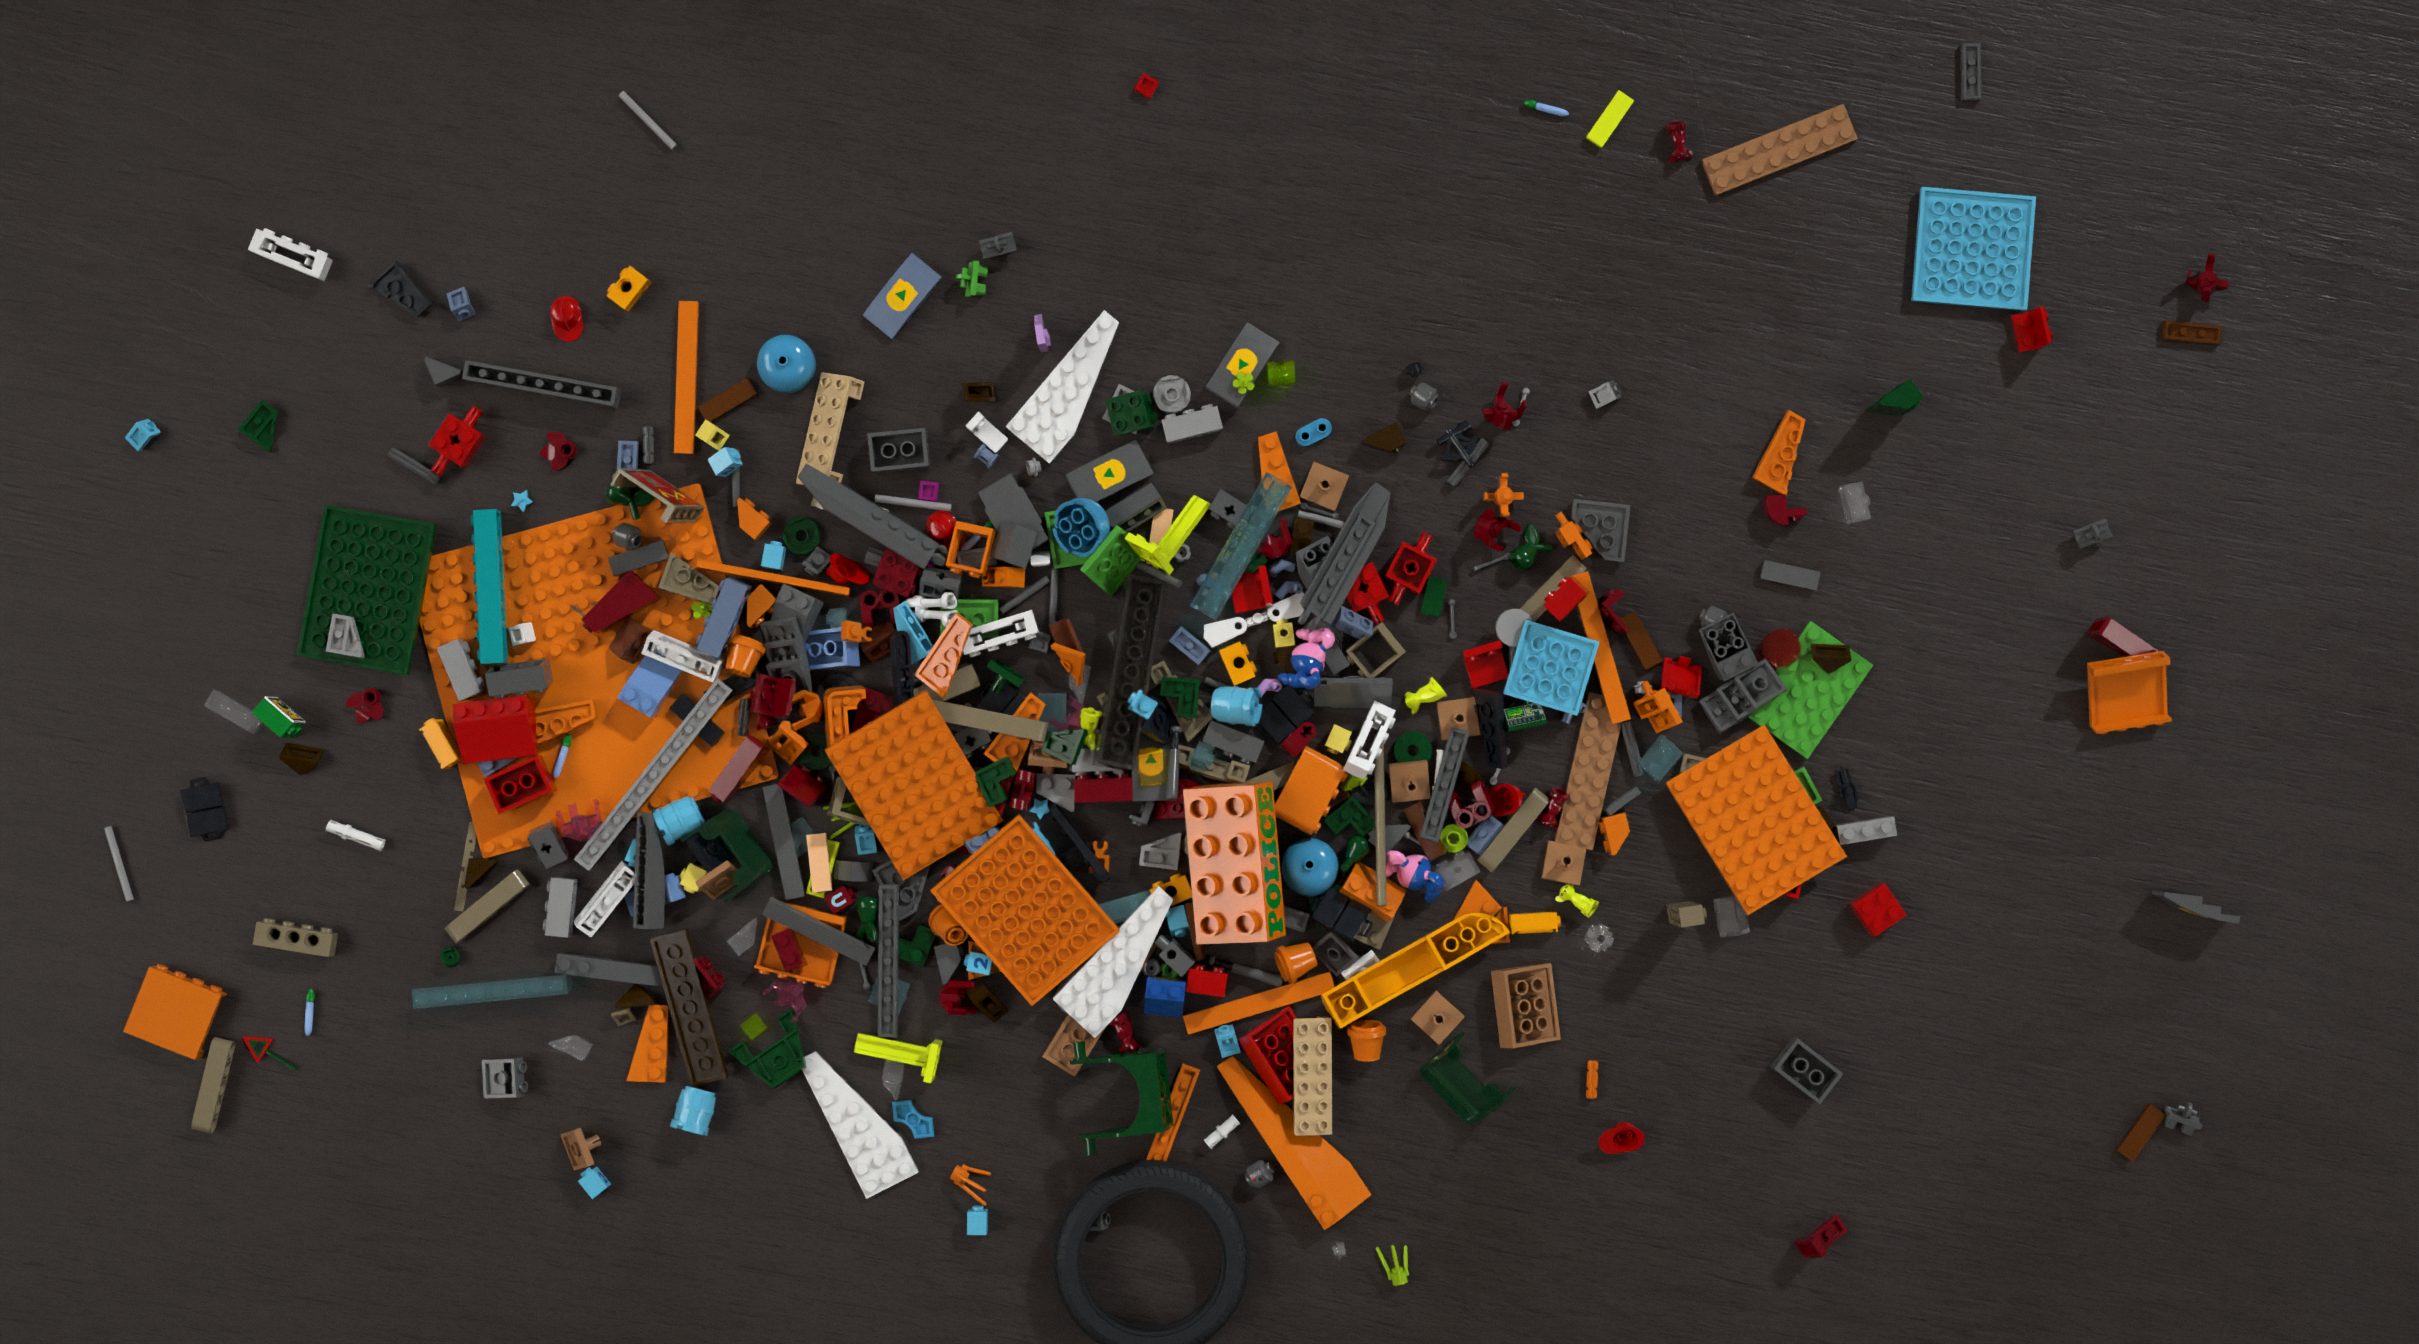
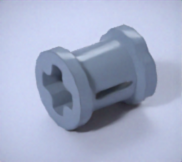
(986, 456)

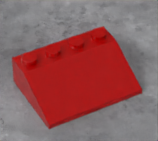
(496, 729)
(1271, 1053)

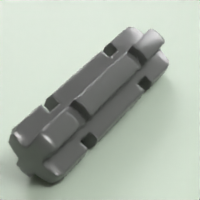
(648, 445)
(744, 717)

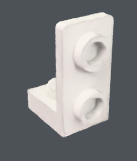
(986, 432)

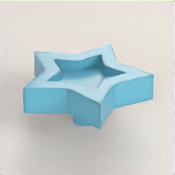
(521, 500)
(1040, 808)

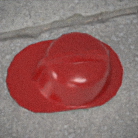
(566, 318)
(941, 527)
(846, 570)
(1505, 798)
(1621, 1138)

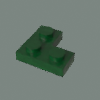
(1186, 690)
(990, 778)
(1352, 813)
(918, 949)

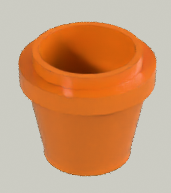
(743, 655)
(946, 926)
(1295, 961)
(1366, 1039)

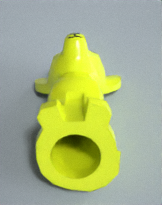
(1426, 694)
(1089, 721)
(1586, 905)

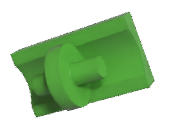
(974, 271)

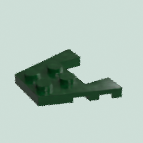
(778, 1061)

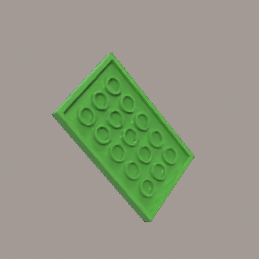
(1812, 696)

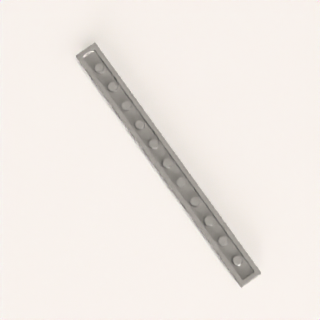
(653, 774)

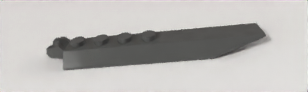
(872, 519)
(1346, 557)

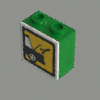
(279, 717)

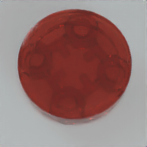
(1781, 648)

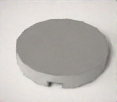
(1171, 394)
(1510, 626)

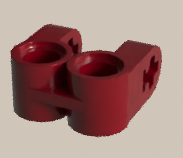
(867, 611)
(1296, 742)
(1023, 790)
(1482, 797)

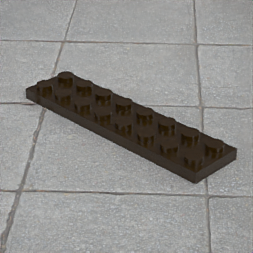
(689, 1008)

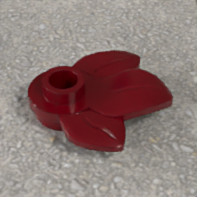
(556, 450)
(364, 706)

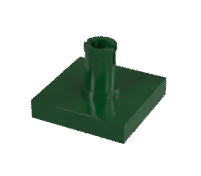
(1004, 675)

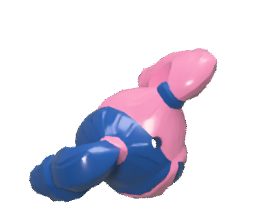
(1308, 658)
(1414, 875)

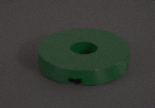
(790, 535)
(1412, 738)
(806, 756)

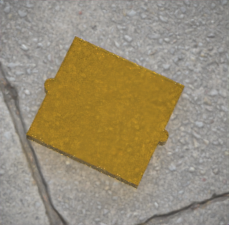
(1153, 768)

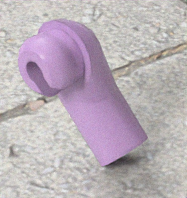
(1270, 685)

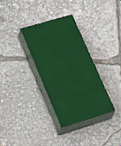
(1433, 596)

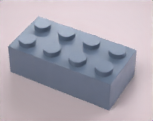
(724, 617)

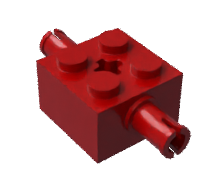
(445, 443)
(1422, 564)
(1374, 593)

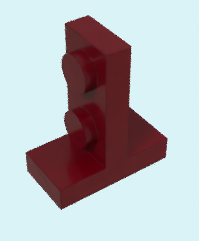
(1815, 1243)

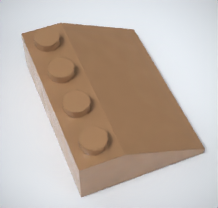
(1525, 1005)

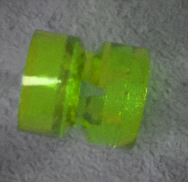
(1281, 373)

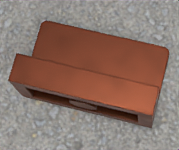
(1064, 634)
(630, 640)
(880, 641)

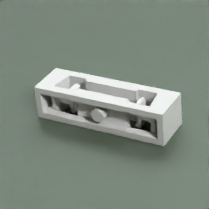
(261, 242)
(1010, 639)
(682, 656)
(1359, 765)
(605, 899)

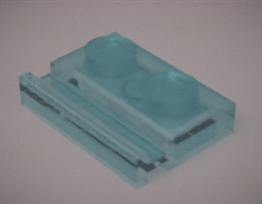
(1055, 706)
(1660, 758)

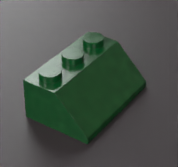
(1899, 400)

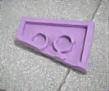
(1042, 335)

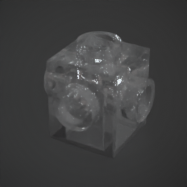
(1592, 934)

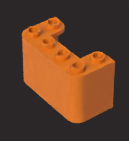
(836, 703)
(1309, 791)

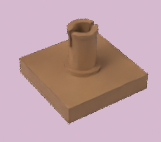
(1324, 486)
(1458, 714)
(1040, 758)
(1409, 781)
(1563, 863)
(718, 880)
(1437, 1017)
(578, 1148)

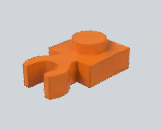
(853, 632)
(1100, 854)

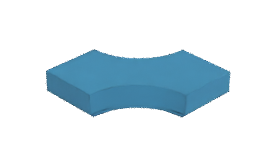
(919, 1124)

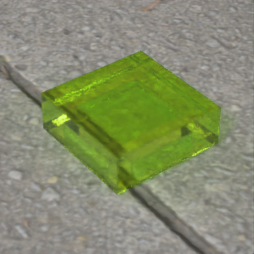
(753, 1026)

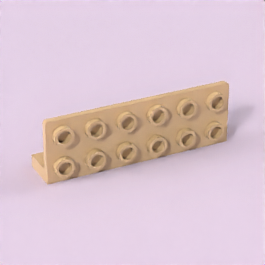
(827, 421)
(1312, 1076)

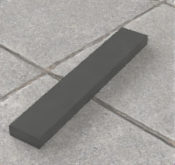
(1444, 785)
(783, 842)
(818, 931)

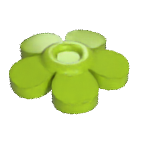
(1244, 382)
(701, 609)

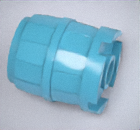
(1236, 705)
(678, 819)
(694, 1110)

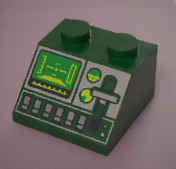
(1523, 716)

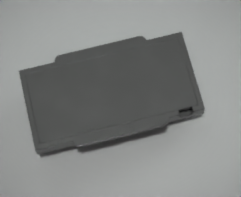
(1011, 504)
(1353, 692)

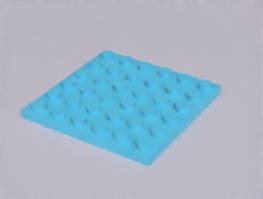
(1973, 248)

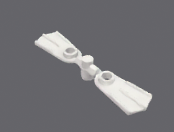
(1224, 630)

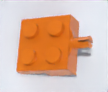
(1571, 534)
(1658, 708)

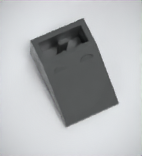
(1727, 647)

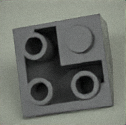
(1310, 559)

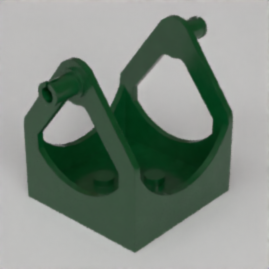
(1151, 1075)

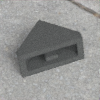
(442, 373)
(853, 870)

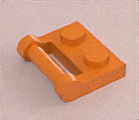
(793, 745)

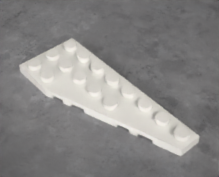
(1058, 404)
(1108, 976)
(867, 1140)

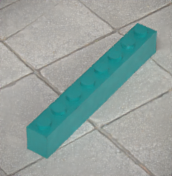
(490, 586)

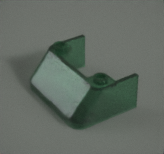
(743, 845)
(1459, 1087)

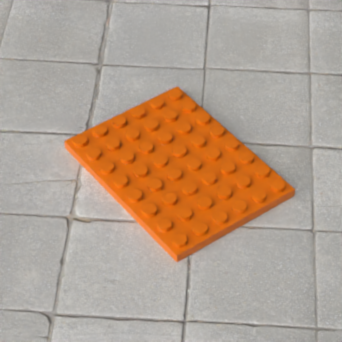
(913, 784)
(1755, 820)
(1025, 910)

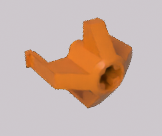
(1503, 496)
(810, 707)

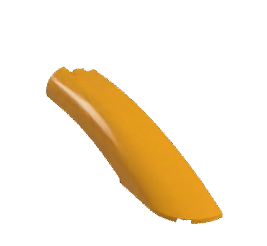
(1411, 966)

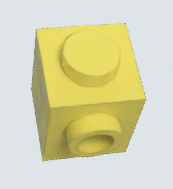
(712, 435)
(1283, 633)
(1338, 740)
(690, 876)

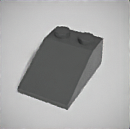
(797, 604)

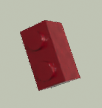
(789, 950)

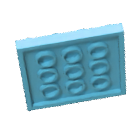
(1551, 667)

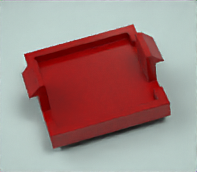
(1681, 677)

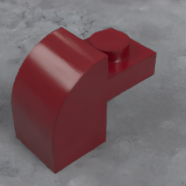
(1777, 512)

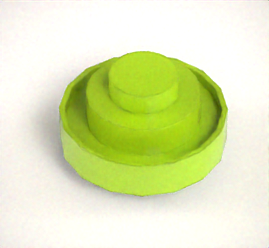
(1454, 838)

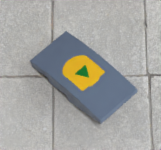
(902, 296)

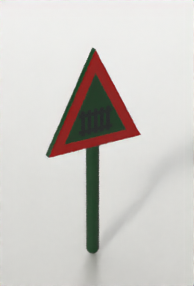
(259, 1047)

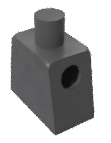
(1181, 960)

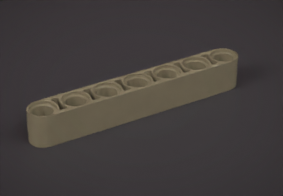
(992, 721)

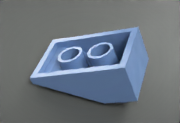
(828, 651)
(649, 685)

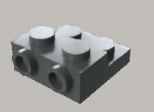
(504, 1077)

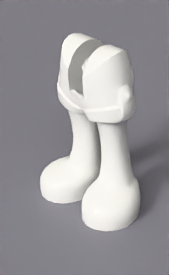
(921, 605)

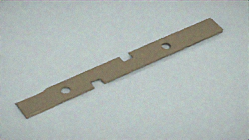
(461, 892)

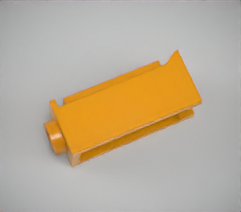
(441, 743)
(1534, 922)

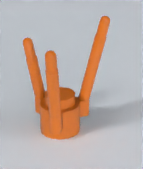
(961, 1176)

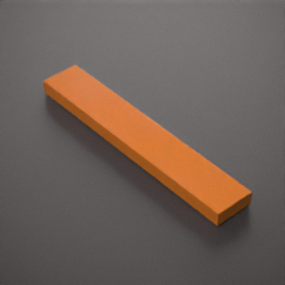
(1179, 1099)

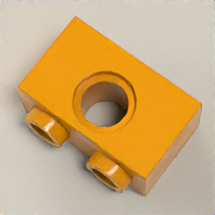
(628, 299)
(1242, 674)
(1180, 883)

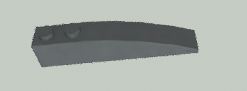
(649, 875)
(607, 969)

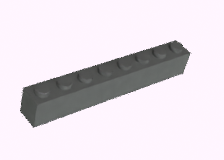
(541, 384)

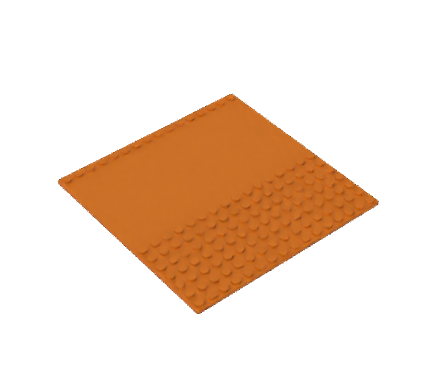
(543, 577)

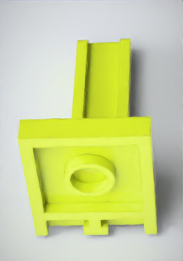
(1161, 554)
(902, 1052)

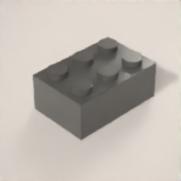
(898, 450)
(519, 677)
(1806, 1070)

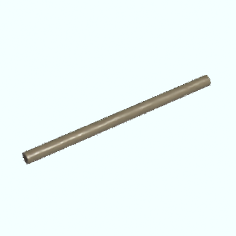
(1380, 829)

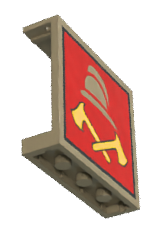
(680, 506)

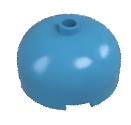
(797, 369)
(1080, 526)
(1312, 880)

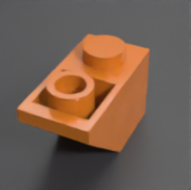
(752, 521)
(1004, 577)
(758, 605)
(1615, 831)

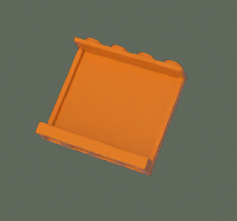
(2128, 692)
(820, 958)
(174, 1011)

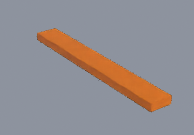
(686, 377)
(773, 578)
(1603, 660)
(1258, 1003)

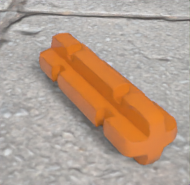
(1592, 1079)

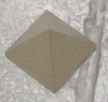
(623, 1016)

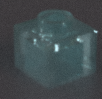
(836, 617)
(1202, 756)

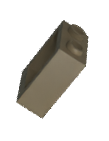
(1389, 638)
(836, 802)

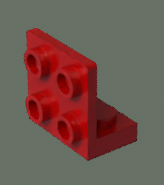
(2031, 329)
(1252, 591)
(1485, 664)

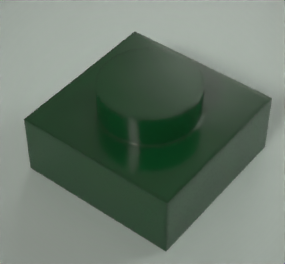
(1256, 561)

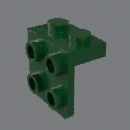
(1131, 412)

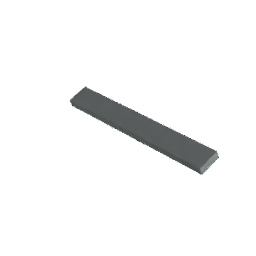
(888, 960)

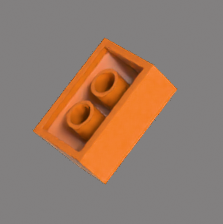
(1362, 887)

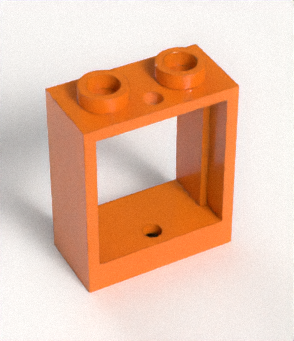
(961, 527)

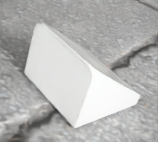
(1040, 559)
(522, 634)

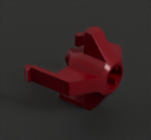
(2207, 281)
(1502, 413)
(1489, 527)
(1275, 545)
(951, 996)

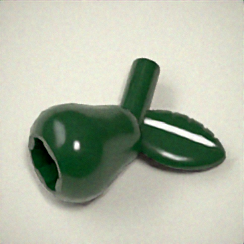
(626, 497)
(1523, 556)
(1356, 850)
(868, 910)

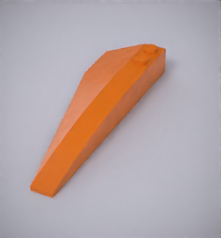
(1313, 1165)

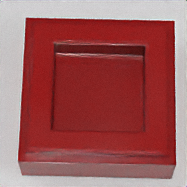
(1146, 86)

